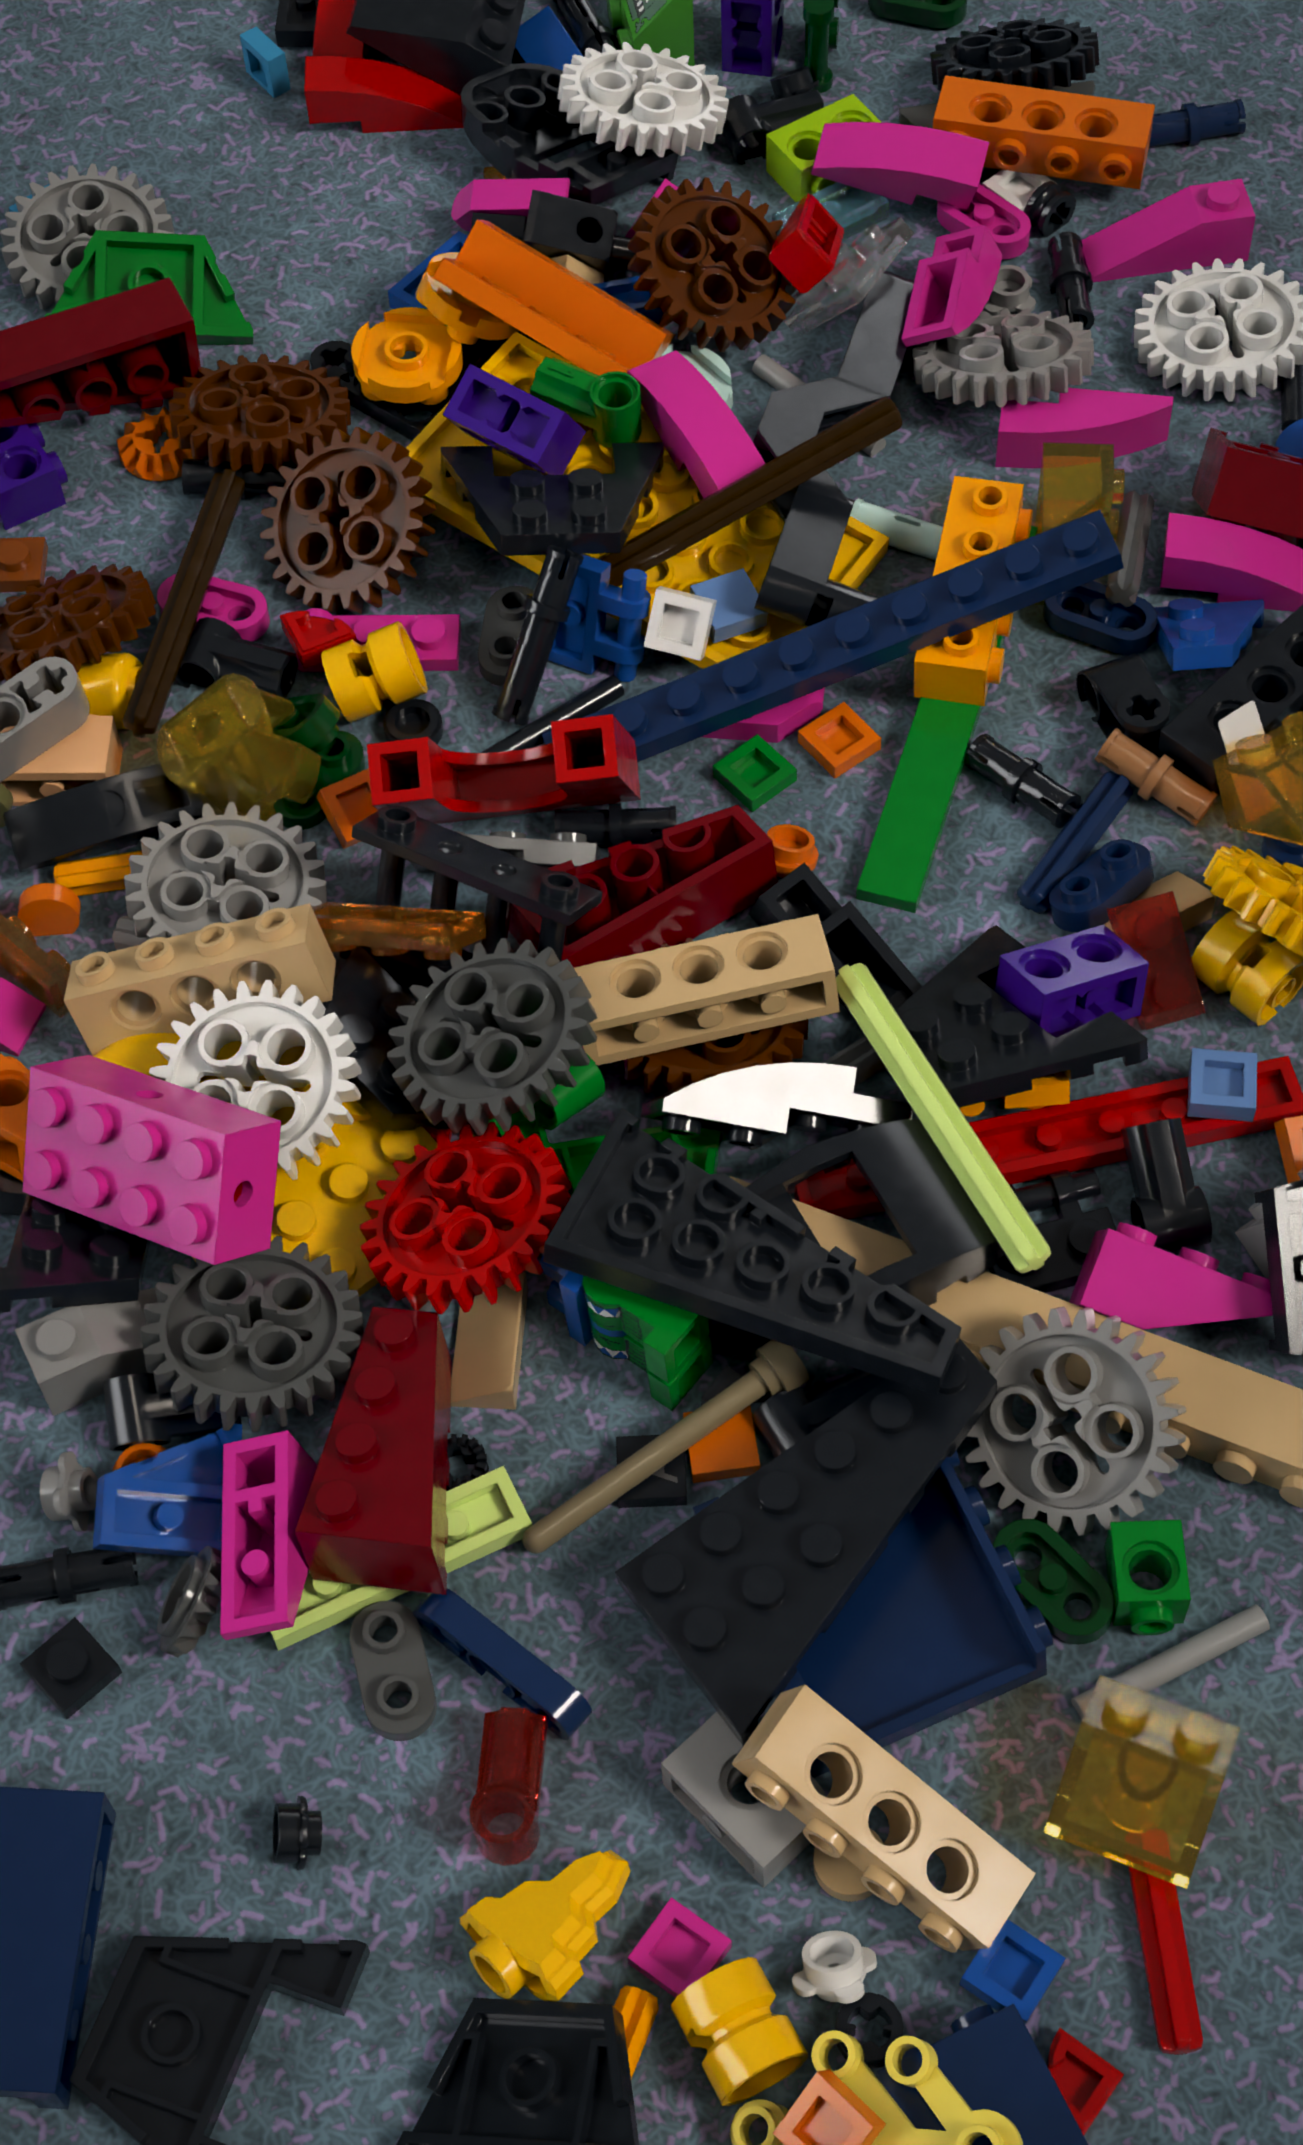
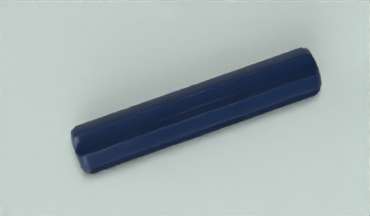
(1075, 840)

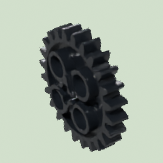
(1019, 54)

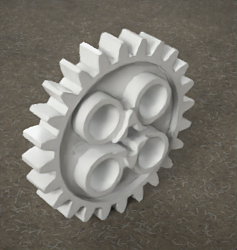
(642, 99)
(1190, 343)
(268, 1029)

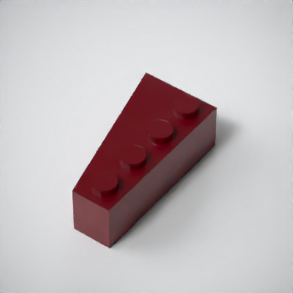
(98, 356)
(664, 888)
(385, 1466)

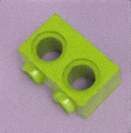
(794, 146)

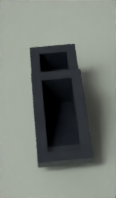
(845, 930)

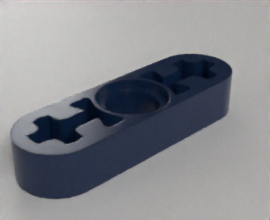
(492, 1650)

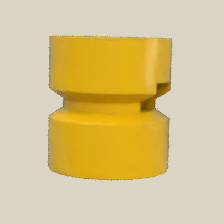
(389, 657)
(1243, 961)
(742, 2037)

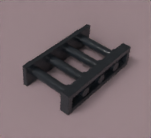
(461, 859)

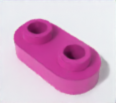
(1006, 222)
(228, 602)

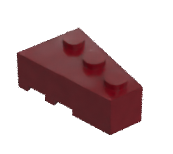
(1251, 486)

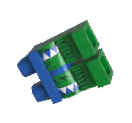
(625, 1325)

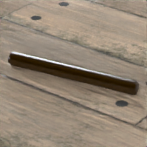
(755, 489)
(183, 604)

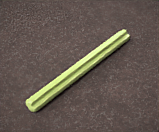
(942, 1119)

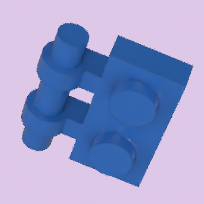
(583, 638)

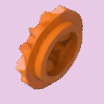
(140, 455)

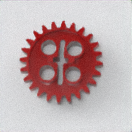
(465, 1217)

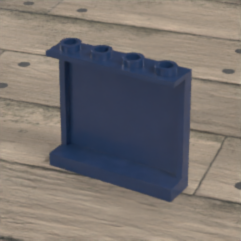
(928, 1623)
(50, 1909)

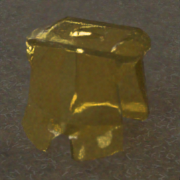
(229, 750)

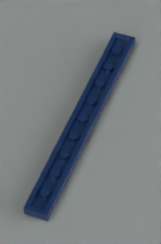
(868, 635)

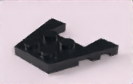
(572, 511)
(988, 1045)
(66, 1254)
(185, 2020)
(531, 2078)

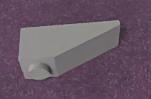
(83, 1347)

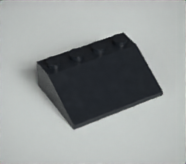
(441, 37)

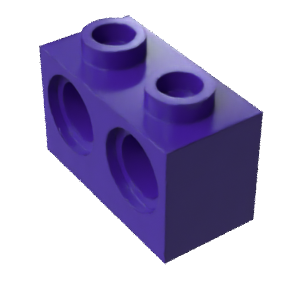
(751, 35)
(514, 422)
(28, 475)
(1074, 979)

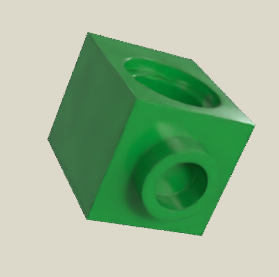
(1155, 1549)

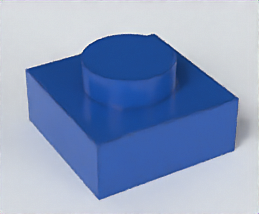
(1013, 1971)

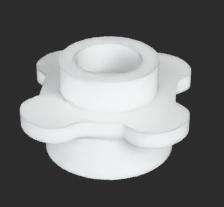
(834, 1967)

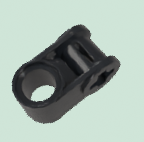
(1125, 699)

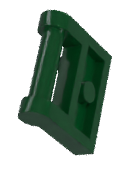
(820, 35)

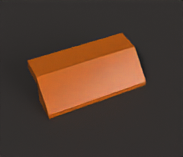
(551, 303)

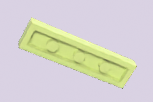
(481, 1520)

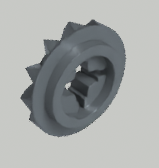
(190, 1602)

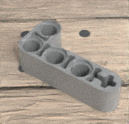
(59, 708)

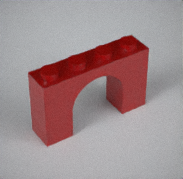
(583, 766)

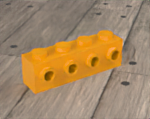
(977, 522)

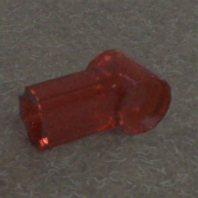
(509, 1782)

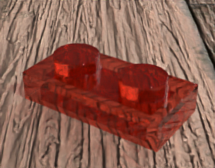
(1157, 934)

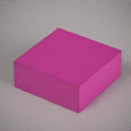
(678, 1949)

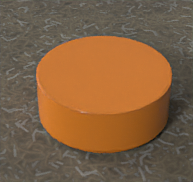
(49, 909)

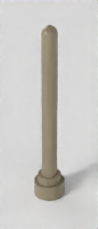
(772, 1372)

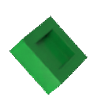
(754, 773)

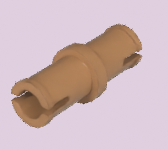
(1155, 777)

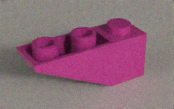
(1159, 1289)

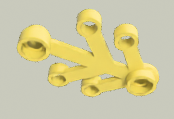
(953, 2112)

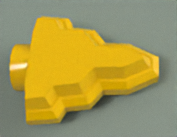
(544, 1927)

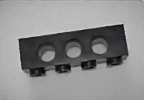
(1266, 675)

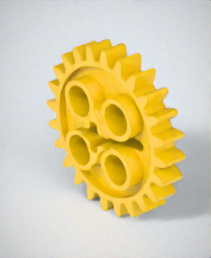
(1260, 892)

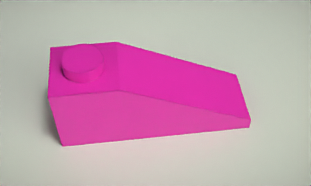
(1175, 232)
(260, 1552)

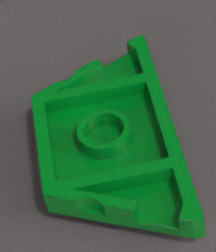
(132, 259)

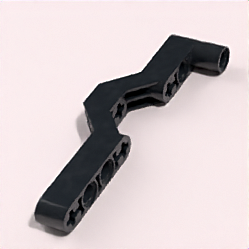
(817, 510)

